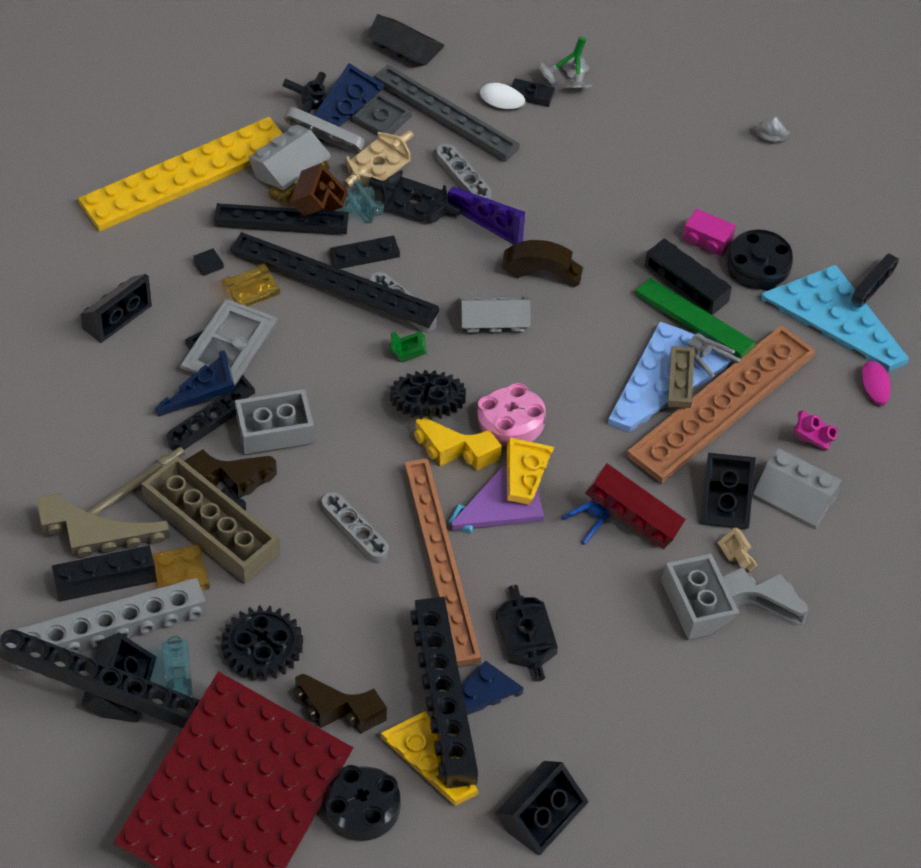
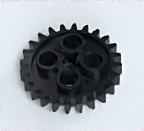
(412, 392)
(262, 643)

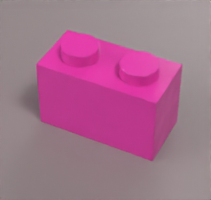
(709, 232)

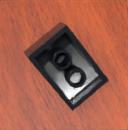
(728, 490)

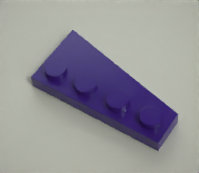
(492, 215)

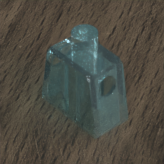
(177, 657)

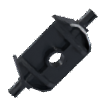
(398, 192)
(531, 647)

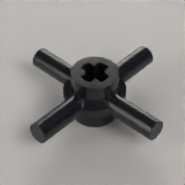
(311, 94)

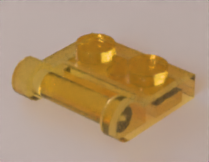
(251, 290)

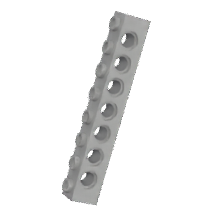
(116, 614)

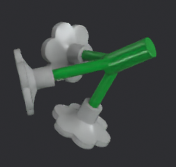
(574, 67)

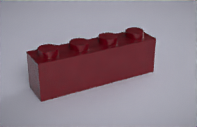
(635, 506)

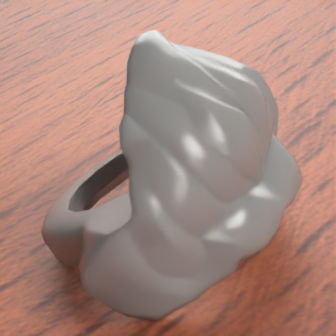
(772, 130)

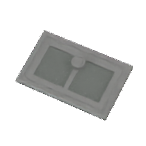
(232, 329)

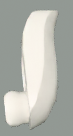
(502, 96)

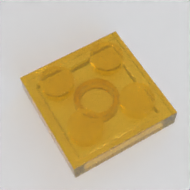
(179, 566)

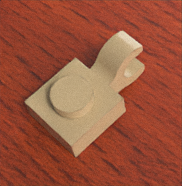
(736, 547)

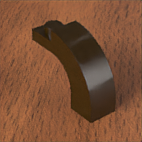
(542, 255)

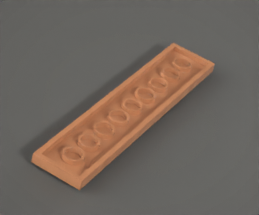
(720, 404)

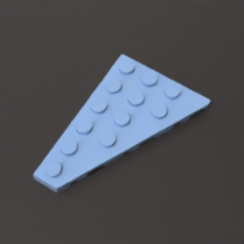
(649, 384)

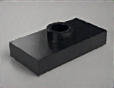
(534, 92)

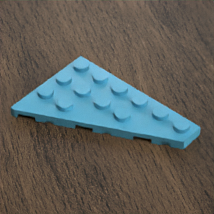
(826, 304)

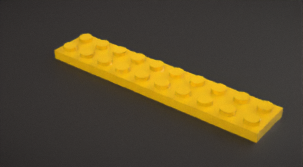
(177, 175)

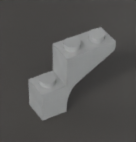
(773, 596)

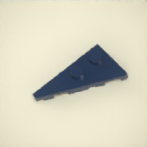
(205, 384)
(487, 688)

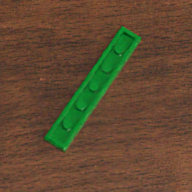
(694, 317)

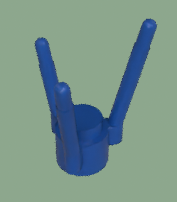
(594, 510)

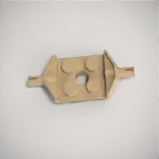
(386, 149)

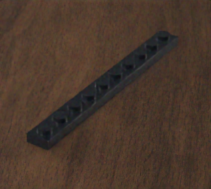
(335, 280)

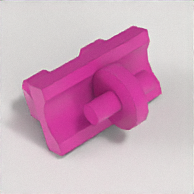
(813, 430)

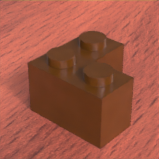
(318, 191)

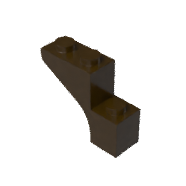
(241, 474)
(328, 704)

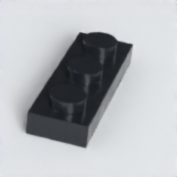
(364, 252)

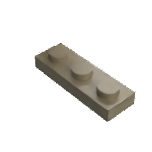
(681, 377)

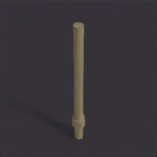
(134, 483)

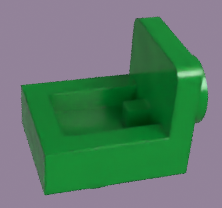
(408, 346)

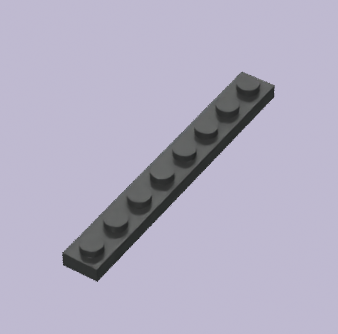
(447, 113)

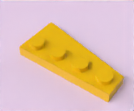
(416, 746)

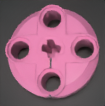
(512, 414)

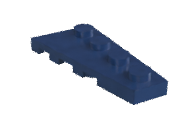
(348, 96)

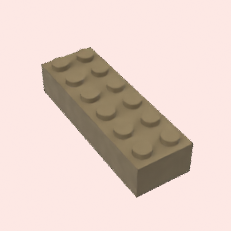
(211, 519)

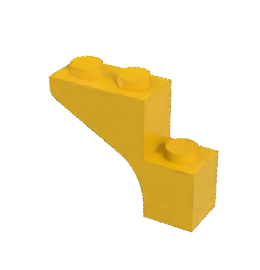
(447, 445)

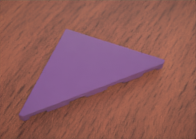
(493, 509)

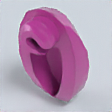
(876, 382)

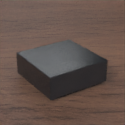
(208, 262)

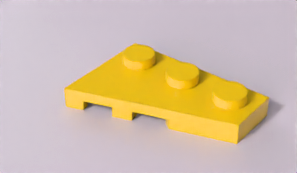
(525, 468)

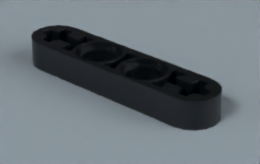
(875, 279)
(203, 416)

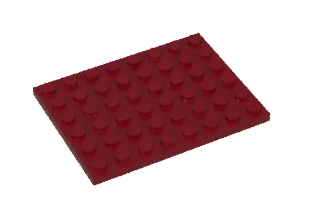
(234, 785)

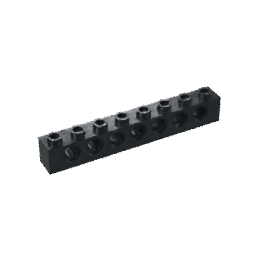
(455, 771)

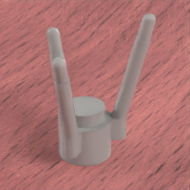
(704, 346)

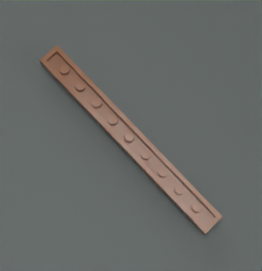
(442, 560)

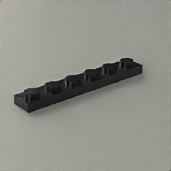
(280, 218)

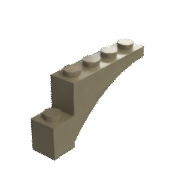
(94, 533)

